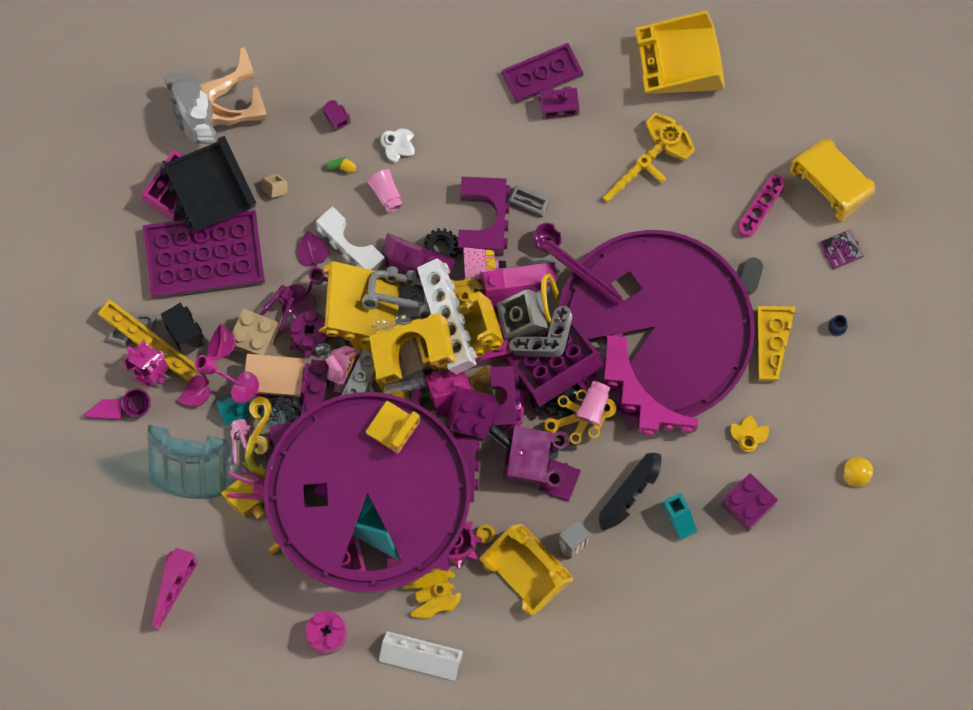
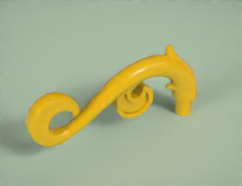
(254, 439)

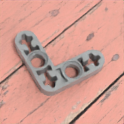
(552, 339)

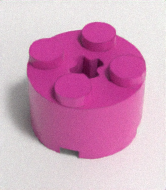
(320, 623)

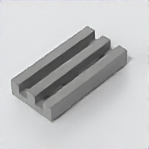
(545, 200)

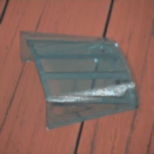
(188, 466)

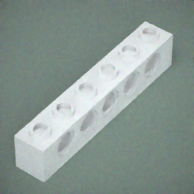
(429, 274)

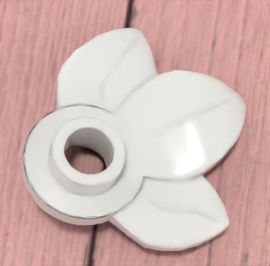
(400, 146)

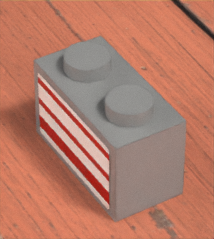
(573, 539)

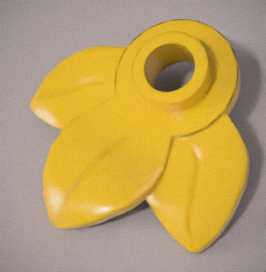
(749, 432)

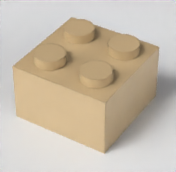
(254, 333)

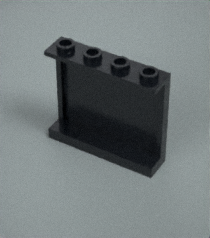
(208, 185)

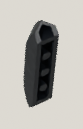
(644, 472)

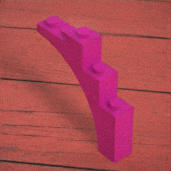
(633, 396)

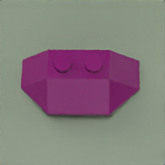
(409, 256)

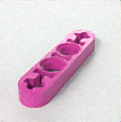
(762, 206)

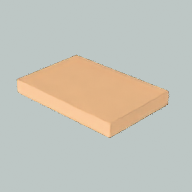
(277, 374)

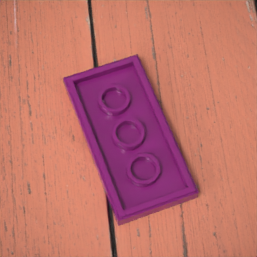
(542, 72)

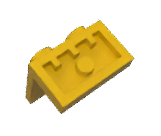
(393, 426)

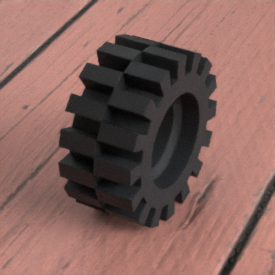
(443, 235)

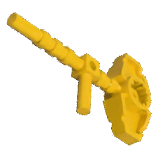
(666, 136)

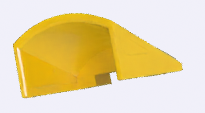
(680, 55)

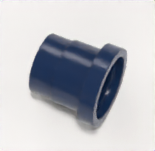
(835, 330)

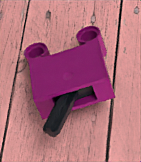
(528, 454)

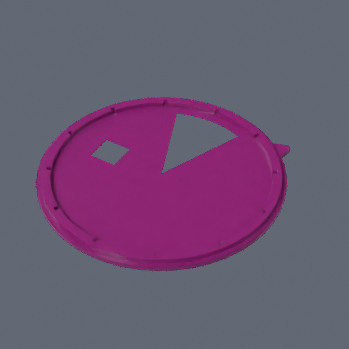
(690, 299)
(417, 493)

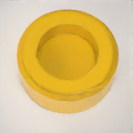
(487, 534)

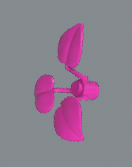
(197, 391)

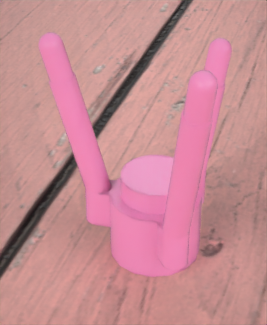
(240, 430)

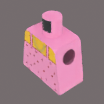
(480, 261)

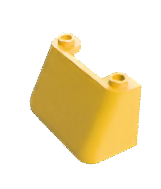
(834, 177)
(527, 567)

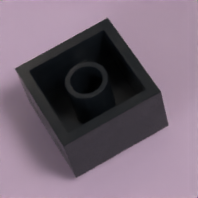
(182, 328)

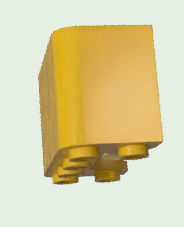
(481, 326)

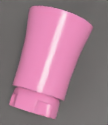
(385, 190)
(594, 403)

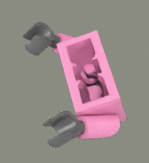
(340, 362)

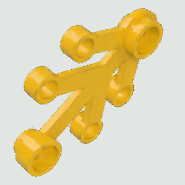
(572, 419)

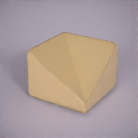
(274, 185)

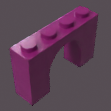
(493, 192)

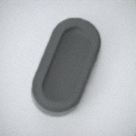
(751, 274)

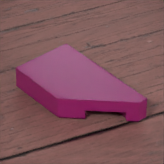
(106, 409)

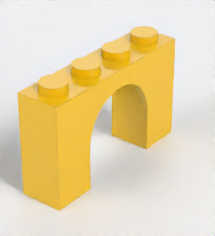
(387, 345)

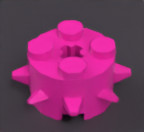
(146, 364)
(465, 547)

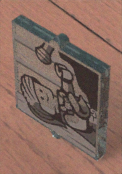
(284, 409)

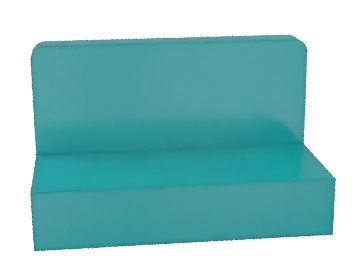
(232, 410)

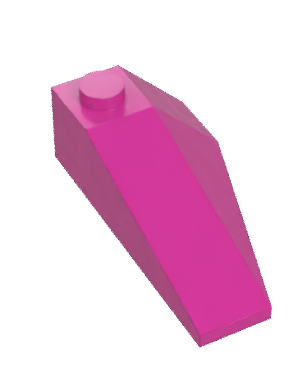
(176, 574)

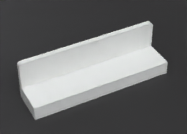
(420, 656)

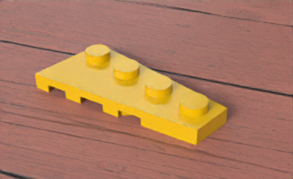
(773, 334)

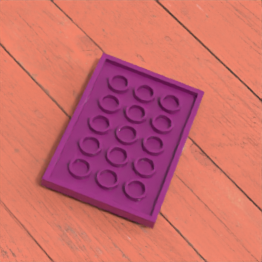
(203, 261)

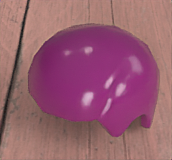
(546, 232)
(136, 403)

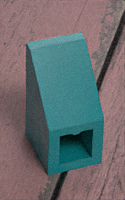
(679, 516)

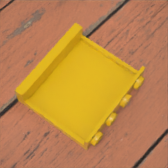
(344, 305)

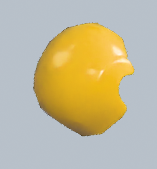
(858, 472)

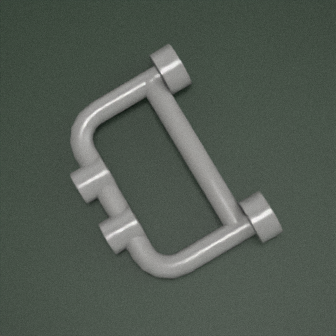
(371, 299)

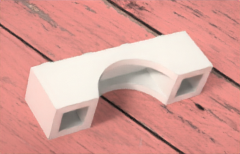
(332, 226)

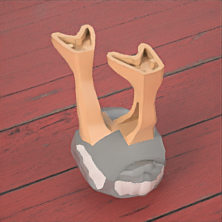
(196, 107)

